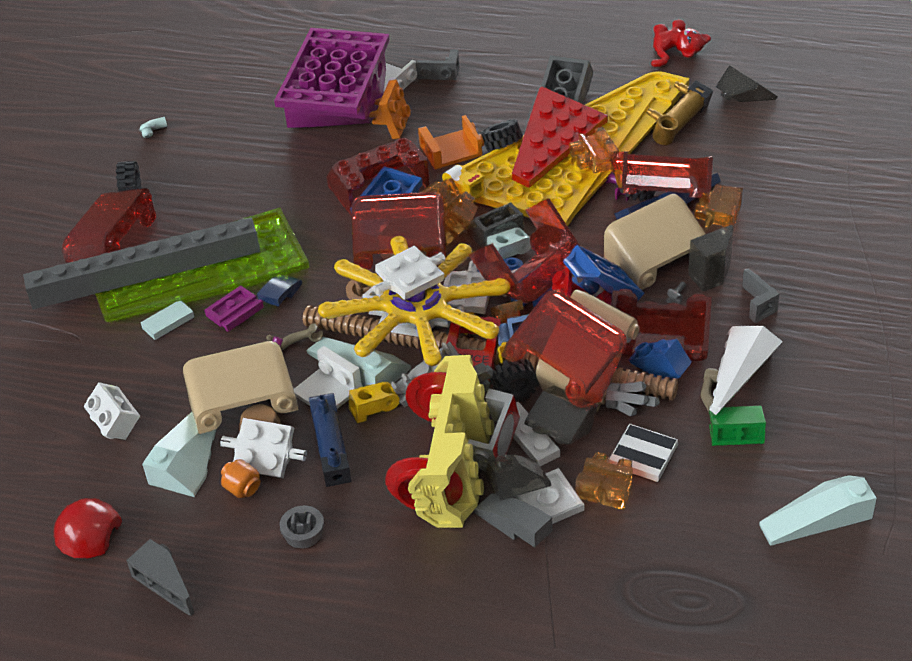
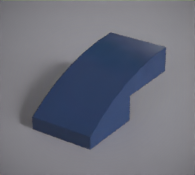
(278, 289)

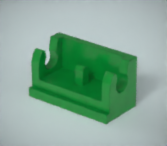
(737, 426)

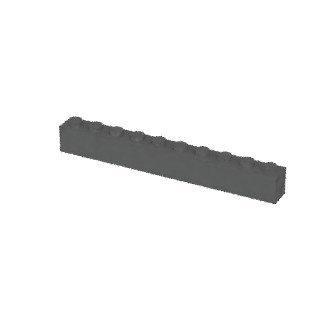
(141, 263)

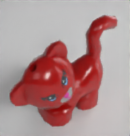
(686, 40)

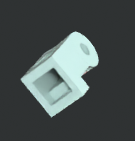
(510, 242)

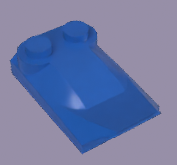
(393, 182)
(595, 268)

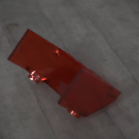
(551, 245)

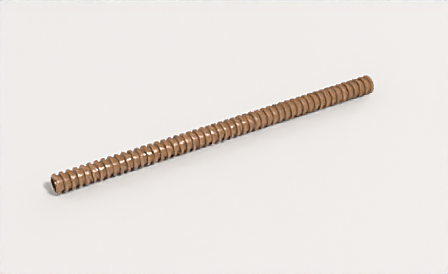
(363, 325)

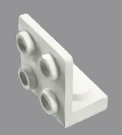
(334, 376)

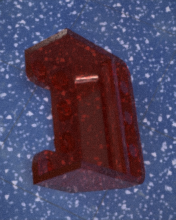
(352, 172)

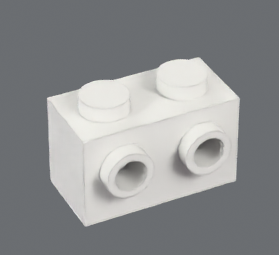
(111, 411)

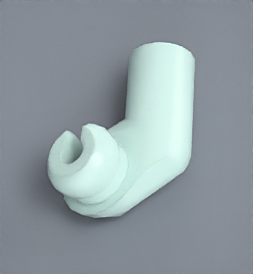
(148, 127)

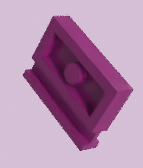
(234, 308)

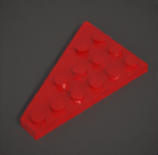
(551, 128)

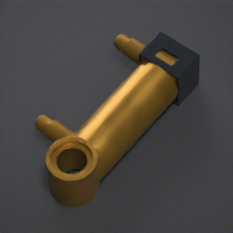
(695, 100)

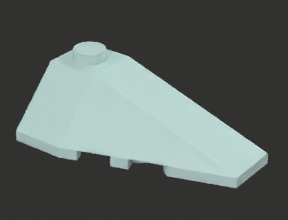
(373, 369)
(180, 459)
(821, 509)

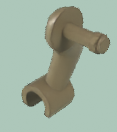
(297, 336)
(709, 377)

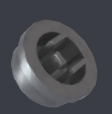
(302, 526)

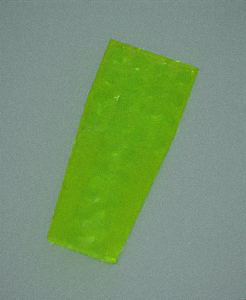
(278, 255)

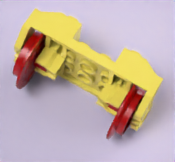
(446, 482)

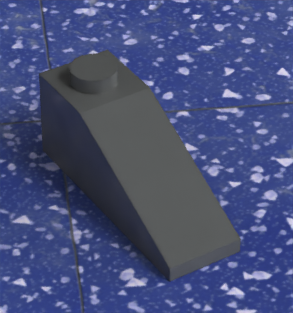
(157, 571)

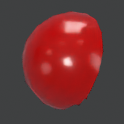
(85, 528)

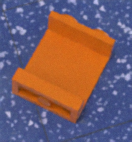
(453, 146)

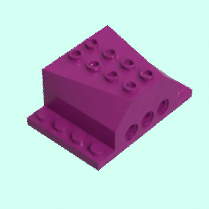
(334, 79)

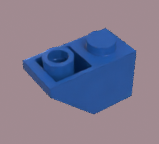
(661, 358)

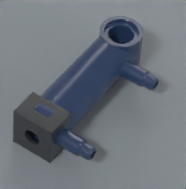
(330, 440)

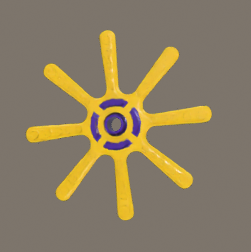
(418, 308)

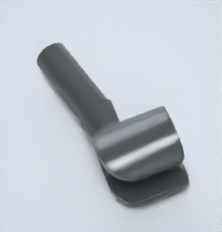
(675, 296)

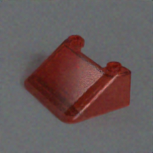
(662, 173)
(409, 215)
(571, 342)

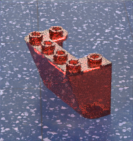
(107, 223)
(671, 321)

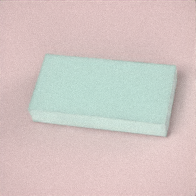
(167, 319)

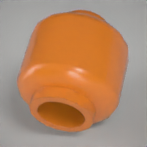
(240, 478)

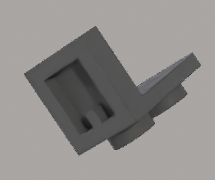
(439, 69)
(765, 299)

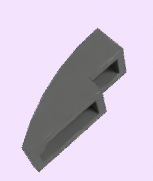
(516, 518)

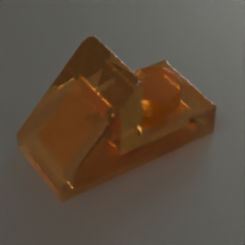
(507, 310)

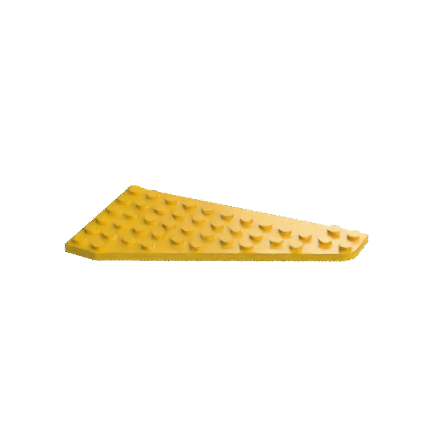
(566, 183)

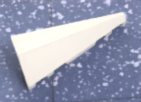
(744, 354)

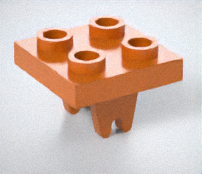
(392, 110)

